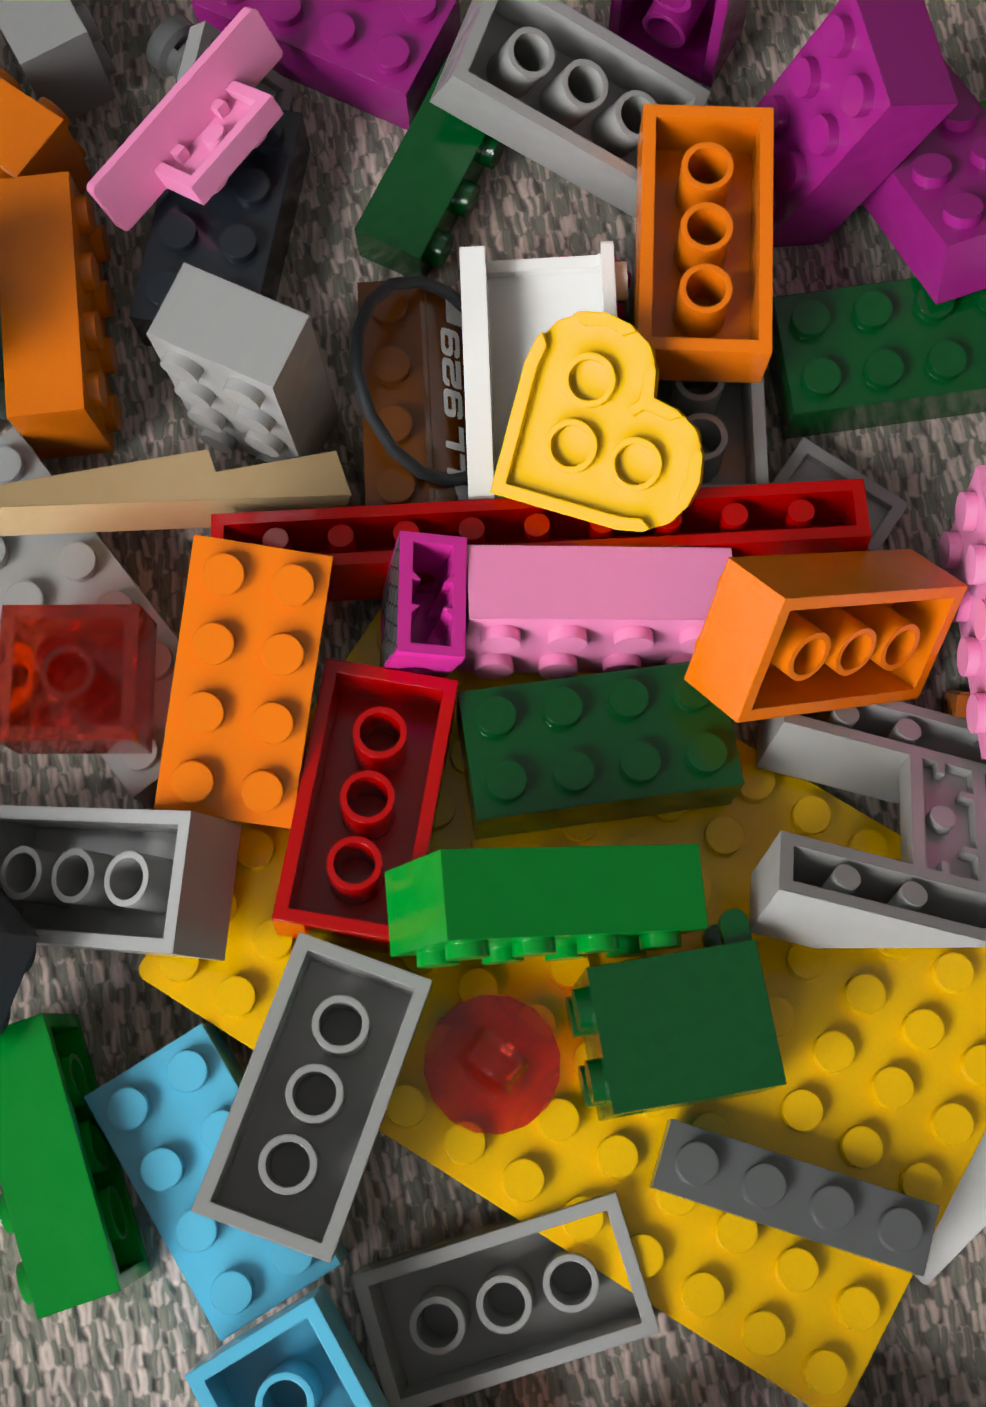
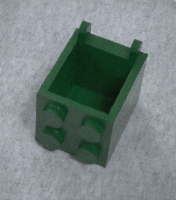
(677, 1026)

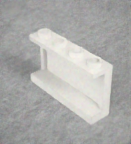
(502, 315)

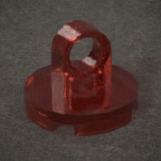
(492, 1064)

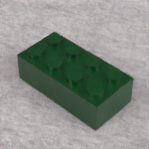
(876, 357)
(593, 750)

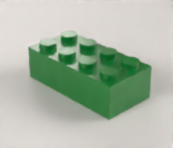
(544, 903)
(60, 1173)

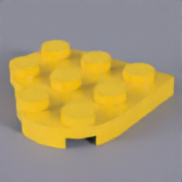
(594, 434)

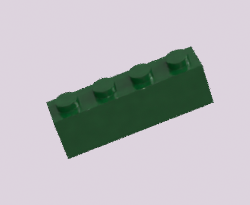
(425, 191)

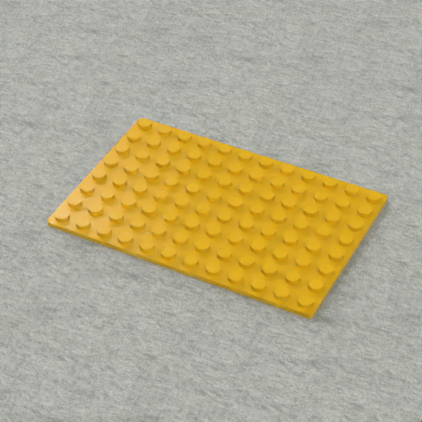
(871, 1042)

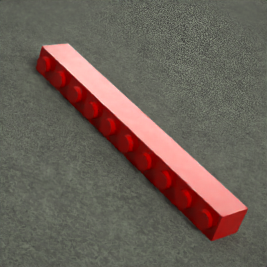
(740, 517)

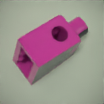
(427, 622)

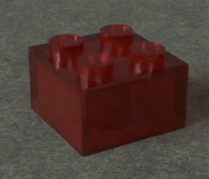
(77, 679)

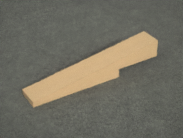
(167, 494)

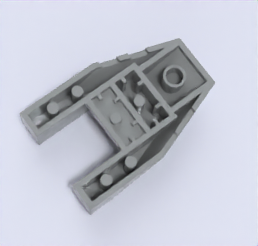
(858, 899)

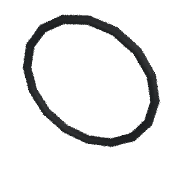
(360, 381)

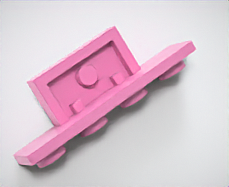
(198, 126)

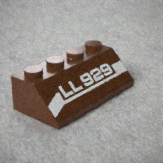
(418, 393)

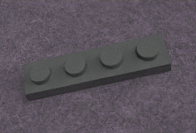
(795, 1197)

